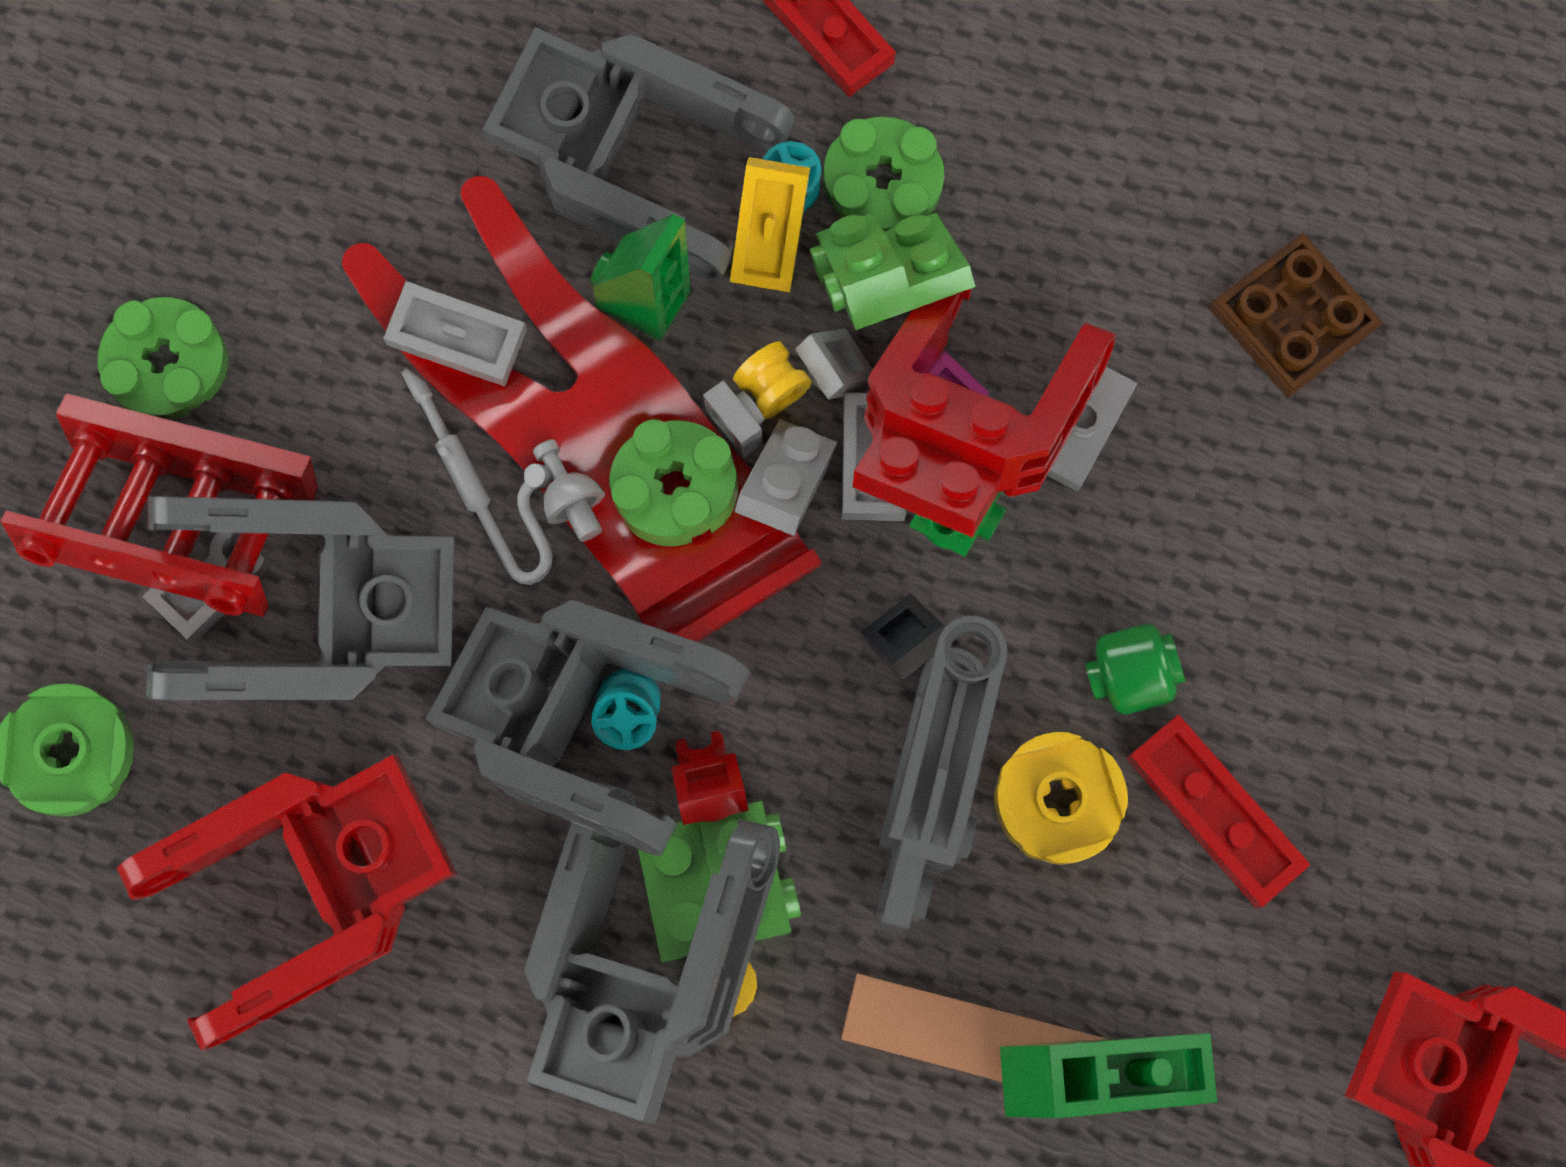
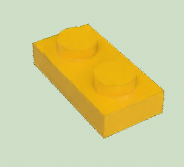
(769, 224)

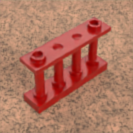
(155, 449)

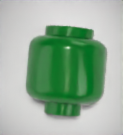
(1135, 669)

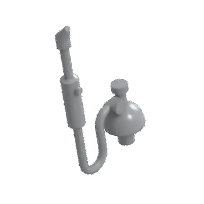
(566, 498)

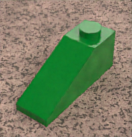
(645, 277)
(1107, 1075)

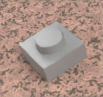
(834, 363)
(735, 417)

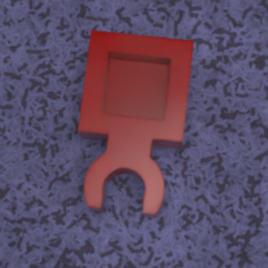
(708, 782)

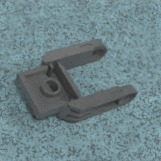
(577, 106)
(376, 601)
(528, 687)
(938, 771)
(618, 1026)

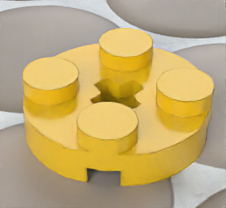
(1078, 766)

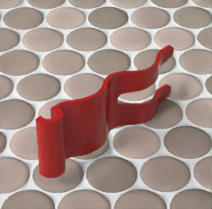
(618, 387)

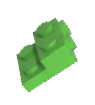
(888, 271)
(681, 877)

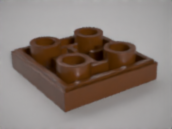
(1295, 315)

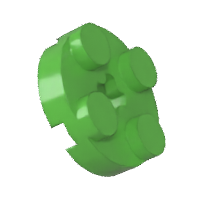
(883, 142)
(142, 329)
(662, 449)
(42, 721)

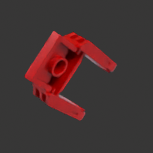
(952, 448)
(358, 852)
(1445, 1062)

